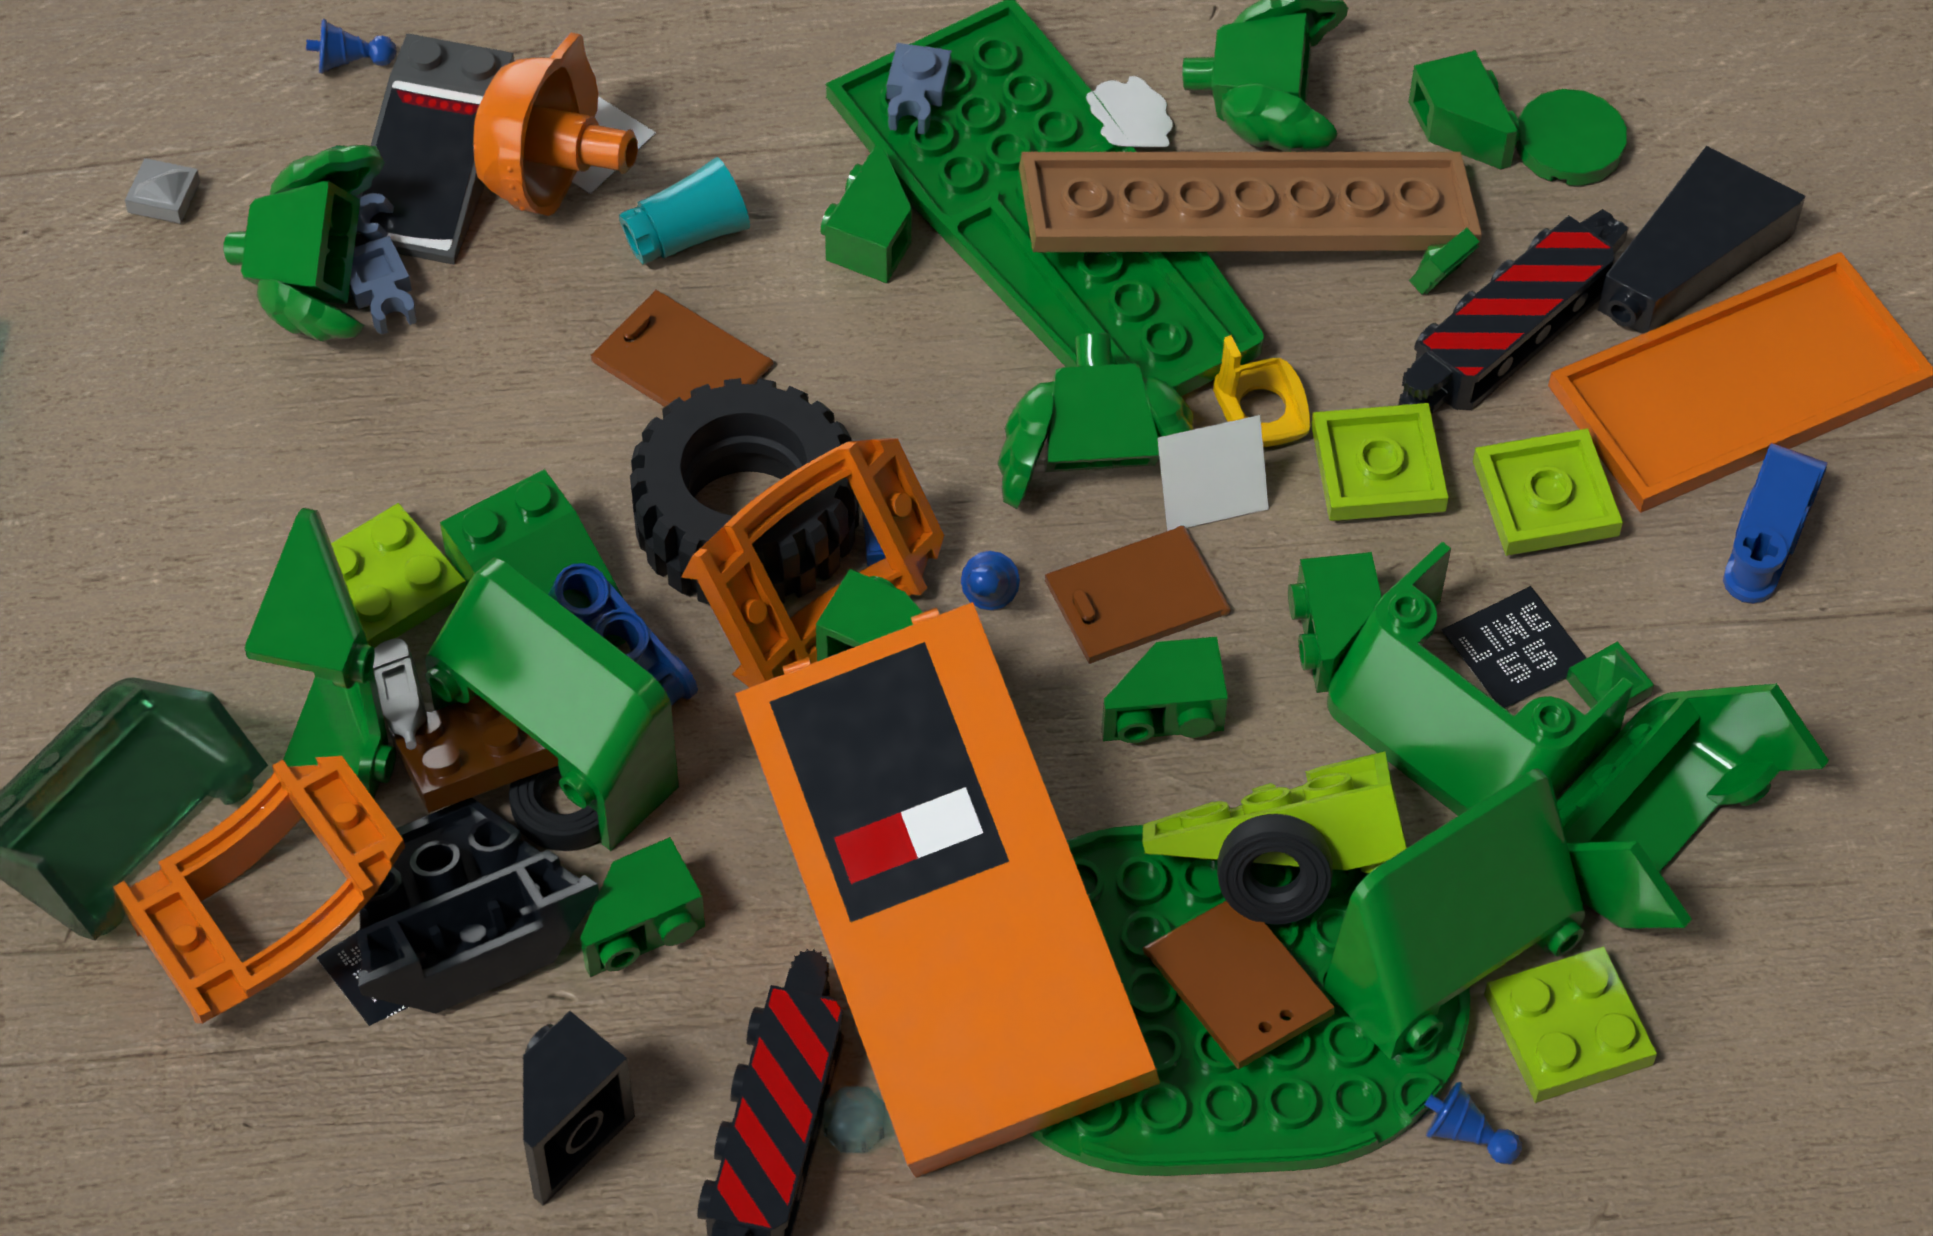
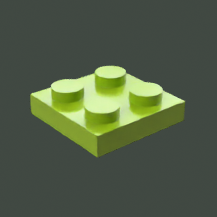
(1379, 462)
(1547, 492)
(395, 574)
(1569, 1024)

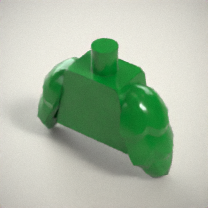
(1264, 73)
(304, 240)
(1090, 419)

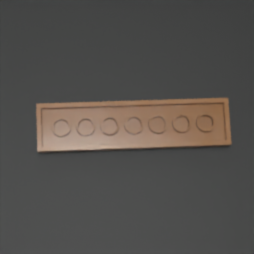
(1245, 201)

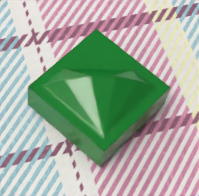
(1443, 260)
(1603, 670)

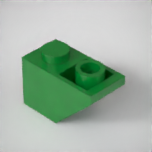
(1463, 110)
(871, 222)
(1333, 603)
(1169, 693)
(640, 907)

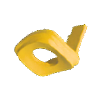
(1269, 374)

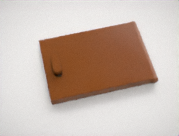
(675, 352)
(1137, 594)
(1239, 982)

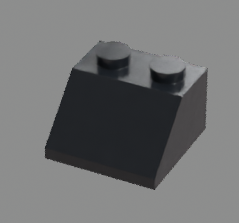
(572, 1101)

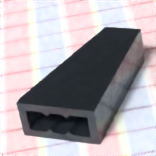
(1697, 240)

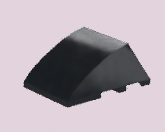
(465, 911)

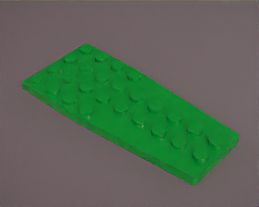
(1016, 96)

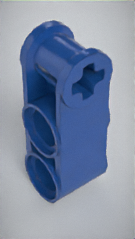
(1772, 523)
(613, 616)

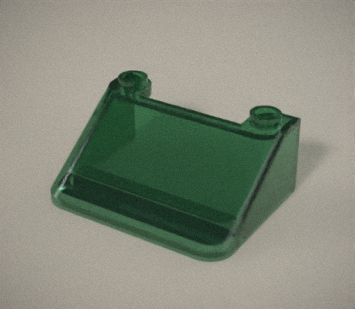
(114, 793)

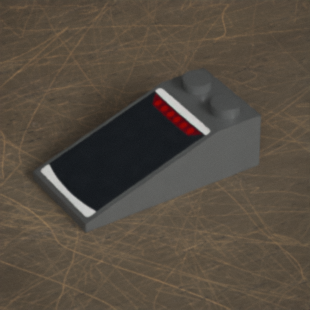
(429, 145)

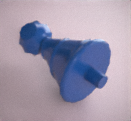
(340, 48)
(990, 580)
(1462, 1120)

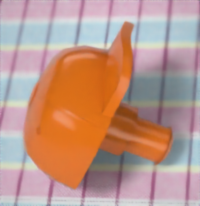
(543, 128)

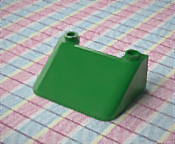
(314, 627)
(1455, 913)

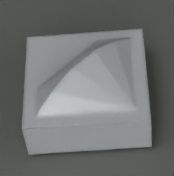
(162, 190)

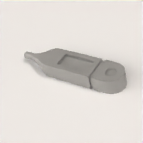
(399, 689)

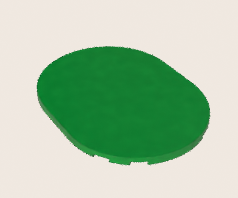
(1292, 1109)

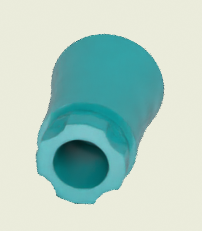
(686, 214)

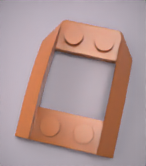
(741, 588)
(185, 937)

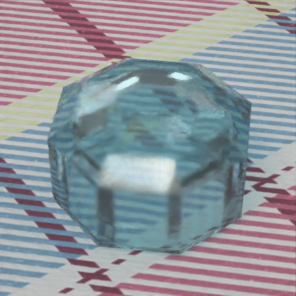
(854, 1119)

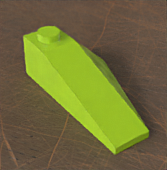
(1345, 801)

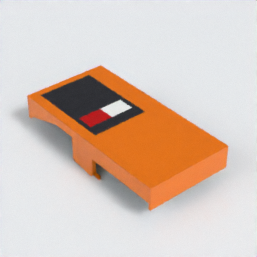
(945, 890)

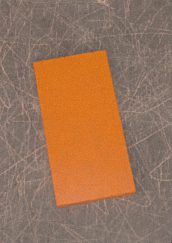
(1741, 376)

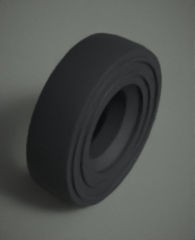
(545, 827)
(1275, 834)

